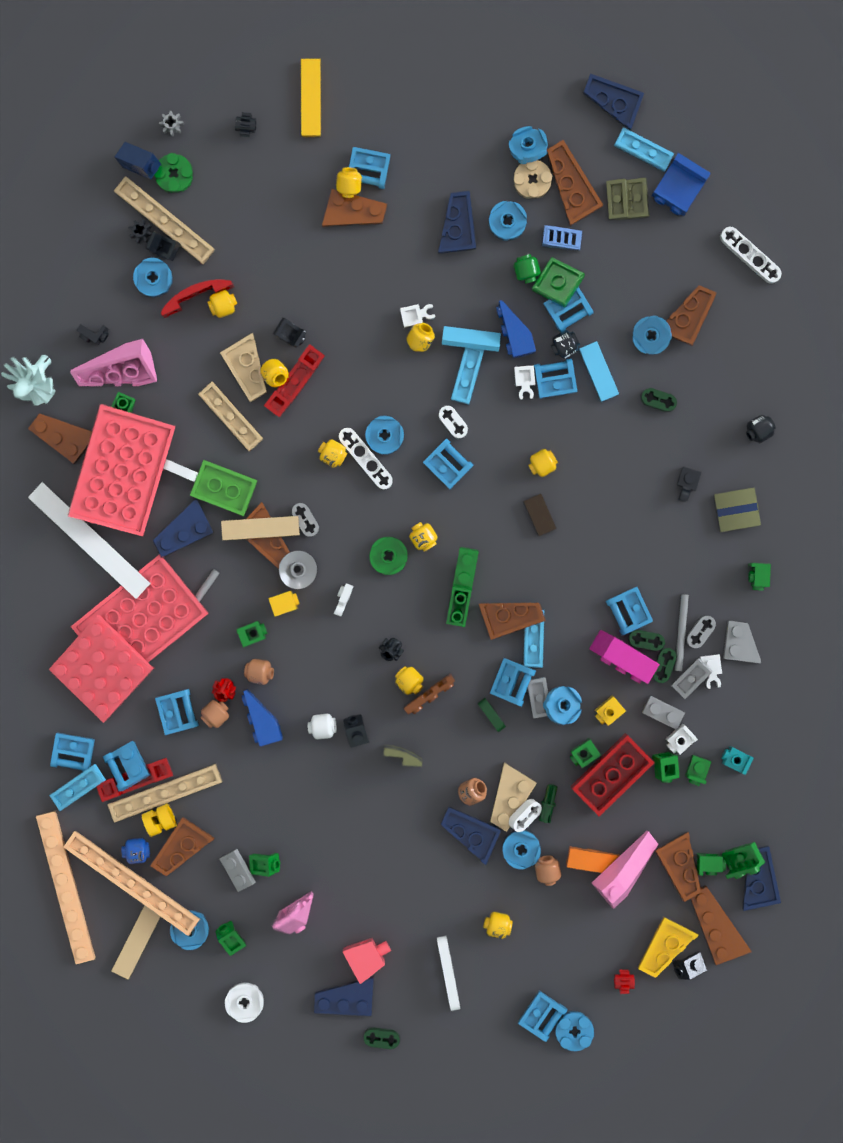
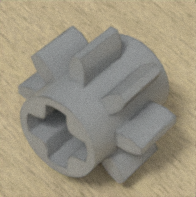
(167, 120)

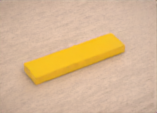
(310, 97)

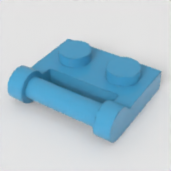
(373, 162)
(556, 310)
(558, 384)
(443, 468)
(635, 608)
(506, 681)
(170, 712)
(73, 746)
(132, 763)
(537, 1012)

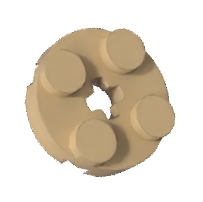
(532, 190)

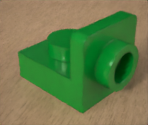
(697, 770)
(264, 864)
(230, 938)

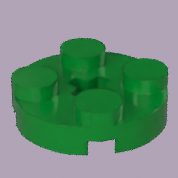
(185, 173)
(386, 566)

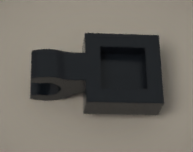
(688, 481)

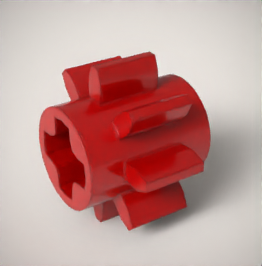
(223, 690)
(624, 981)

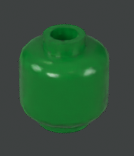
(527, 268)

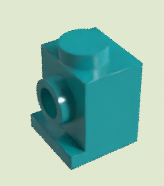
(744, 763)

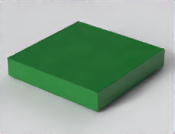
(558, 282)

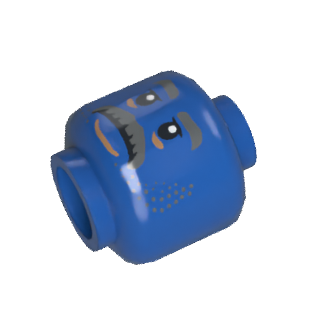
(136, 851)

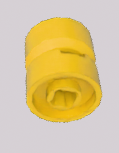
(165, 817)

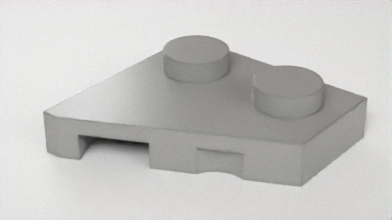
(740, 643)

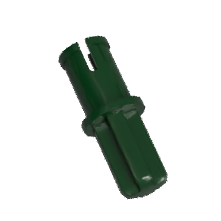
(548, 803)

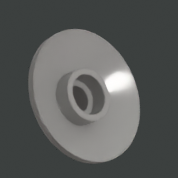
(307, 571)

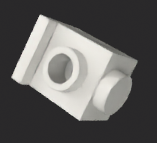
(684, 732)

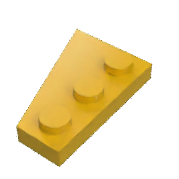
(665, 946)

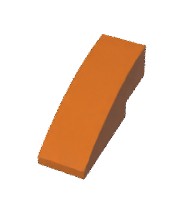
(589, 859)

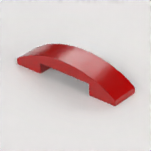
(173, 305)
(297, 379)
(158, 771)

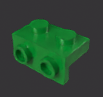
(743, 860)

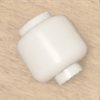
(322, 726)

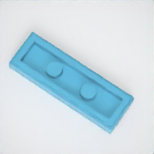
(644, 149)
(471, 338)
(599, 371)
(467, 375)
(534, 645)
(77, 787)

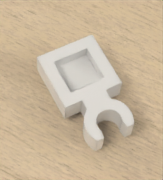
(413, 315)
(525, 378)
(344, 594)
(714, 664)

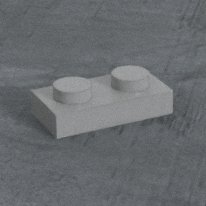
(692, 678)
(537, 693)
(663, 712)
(237, 870)

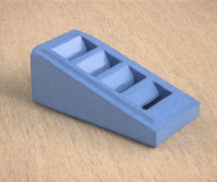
(553, 244)

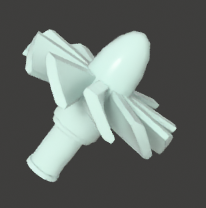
(31, 381)

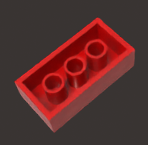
(612, 774)

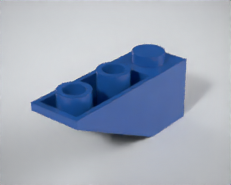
(518, 335)
(265, 724)

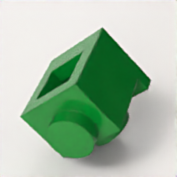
(759, 575)
(245, 636)
(592, 753)
(666, 766)
(710, 864)

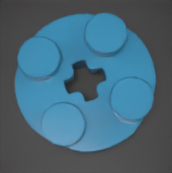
(532, 153)
(507, 209)
(145, 269)
(655, 324)
(393, 428)
(572, 705)
(525, 859)
(196, 939)
(582, 1023)

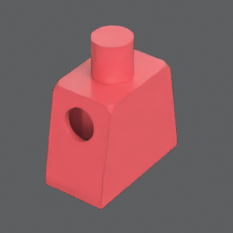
(366, 957)

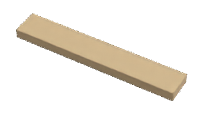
(164, 220)
(164, 793)

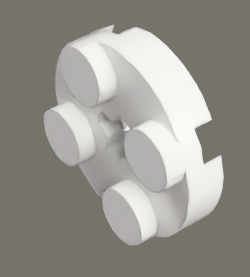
(251, 993)

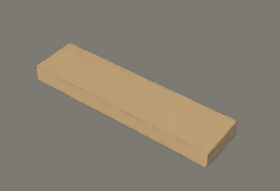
(230, 416)
(260, 528)
(136, 943)

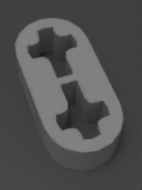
(309, 516)
(704, 634)

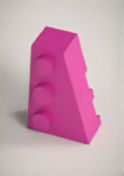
(624, 657)

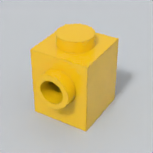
(284, 603)
(609, 711)

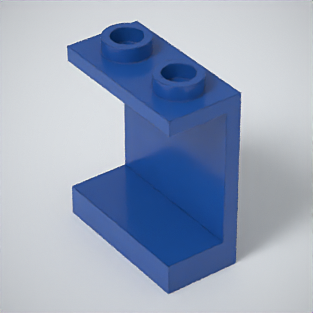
(680, 185)

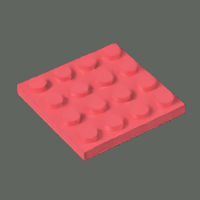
(101, 668)

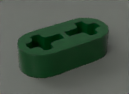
(661, 396)
(647, 635)
(668, 667)
(491, 714)
(381, 1043)

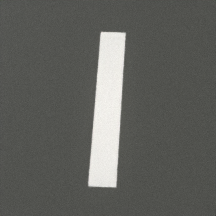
(89, 541)

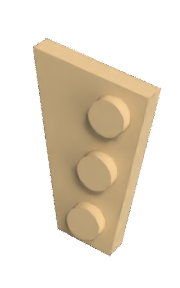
(245, 365)
(511, 794)

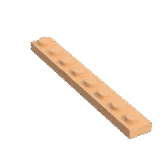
(131, 883)
(65, 887)

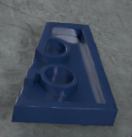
(614, 98)
(458, 226)
(183, 530)
(471, 832)
(761, 887)
(346, 999)

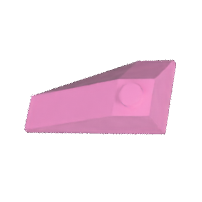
(123, 365)
(623, 873)
(295, 915)

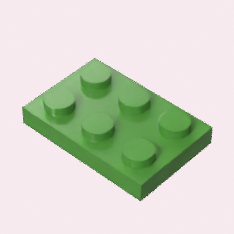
(223, 488)

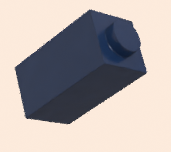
(137, 160)

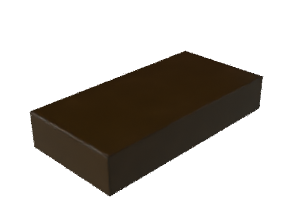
(539, 515)

